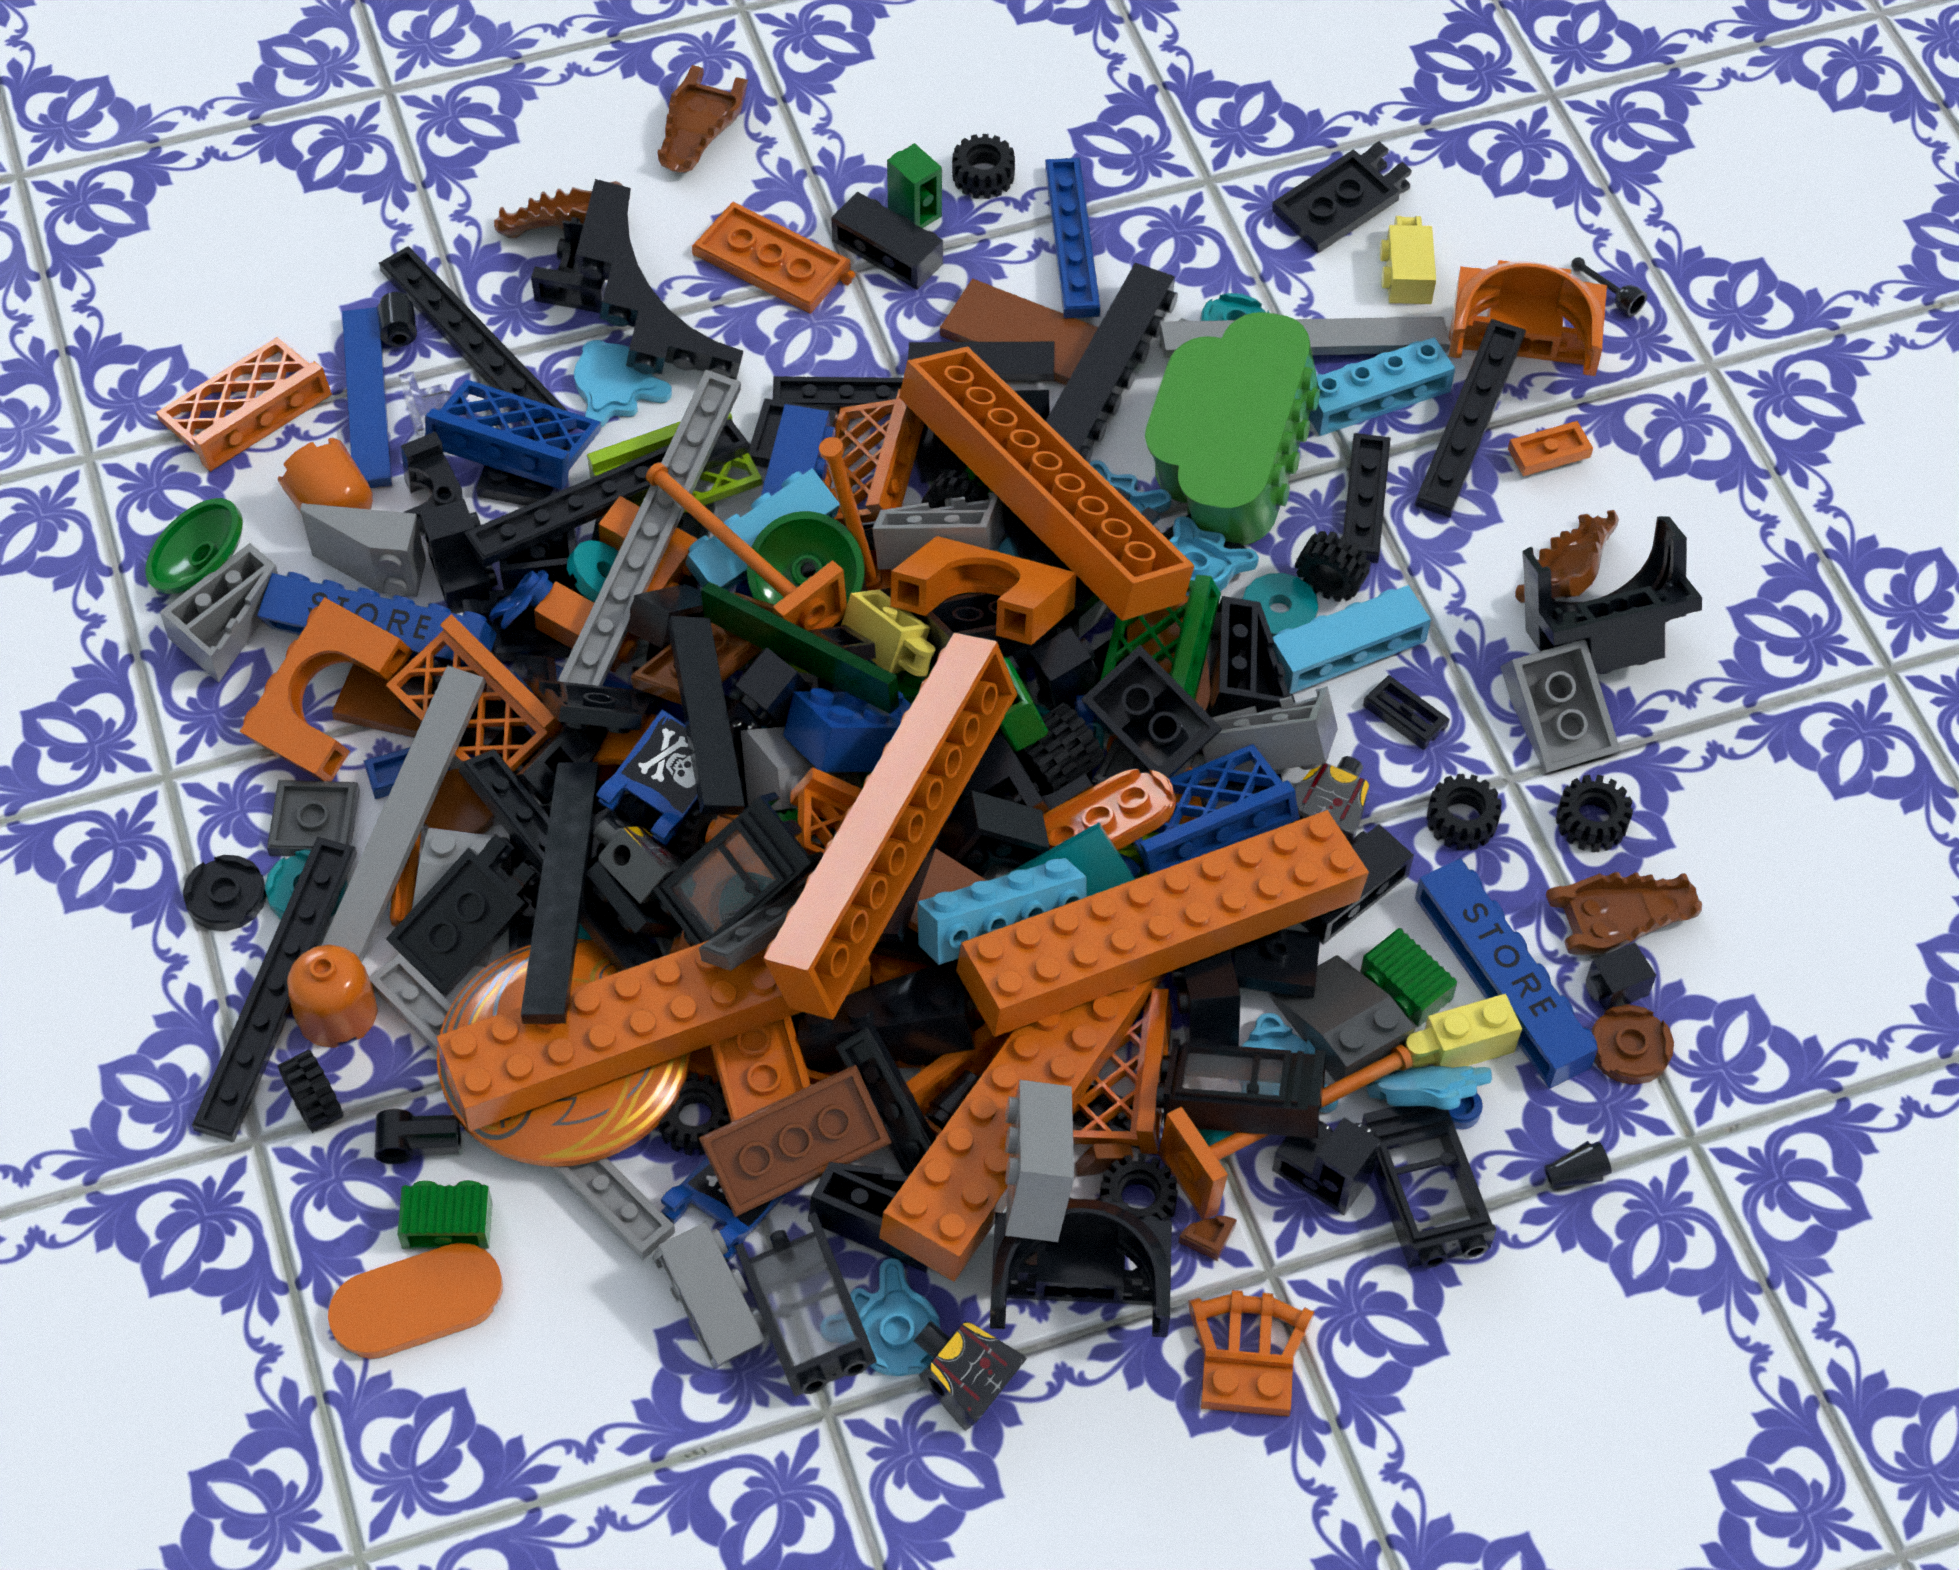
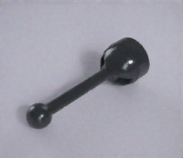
(1628, 298)

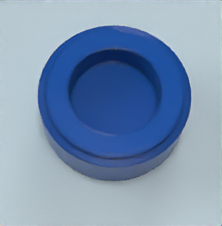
(1467, 1113)

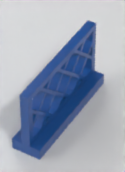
(508, 448)
(1225, 826)

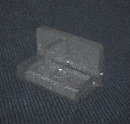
(421, 401)

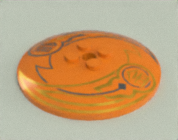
(580, 1125)

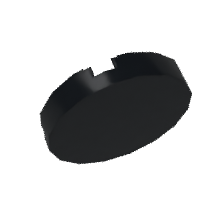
(224, 893)

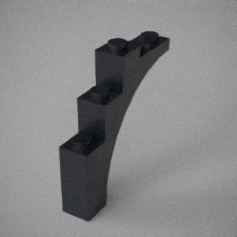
(629, 300)

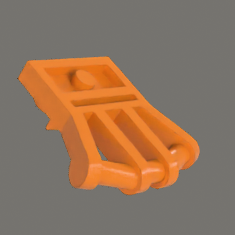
(1243, 1379)

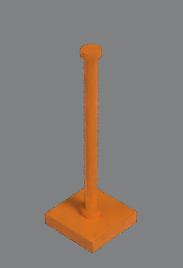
(832, 450)
(812, 605)
(1198, 1165)

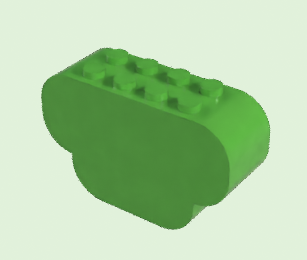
(1234, 423)

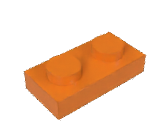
(1550, 448)

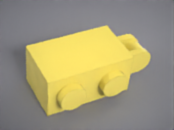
(1409, 262)
(896, 632)
(1466, 1034)

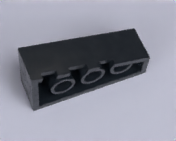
(913, 1013)

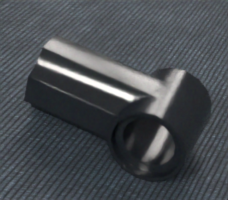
(403, 1135)

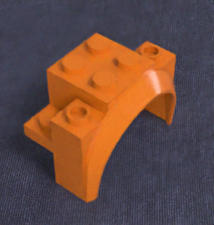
(1536, 300)

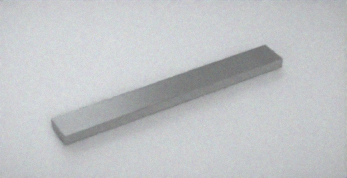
(1327, 336)
(405, 811)

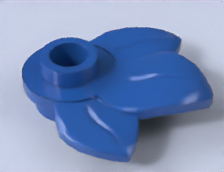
(530, 591)

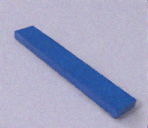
(1072, 238)
(367, 396)

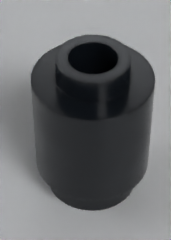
(396, 319)

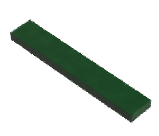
(801, 647)

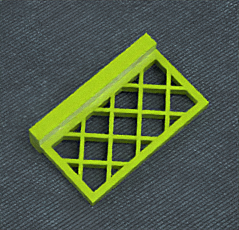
(633, 448)

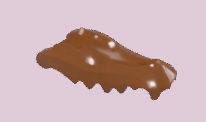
(697, 118)
(545, 212)
(1575, 556)
(1619, 909)

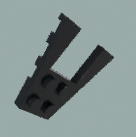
(582, 703)

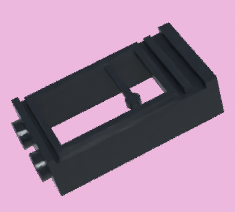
(1432, 1247)

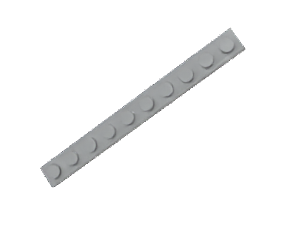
(650, 532)
(596, 1182)

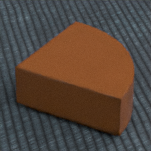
(1101, 1156)
(1208, 1235)

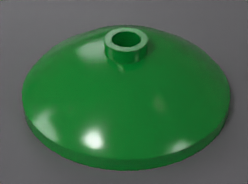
(802, 539)
(194, 545)

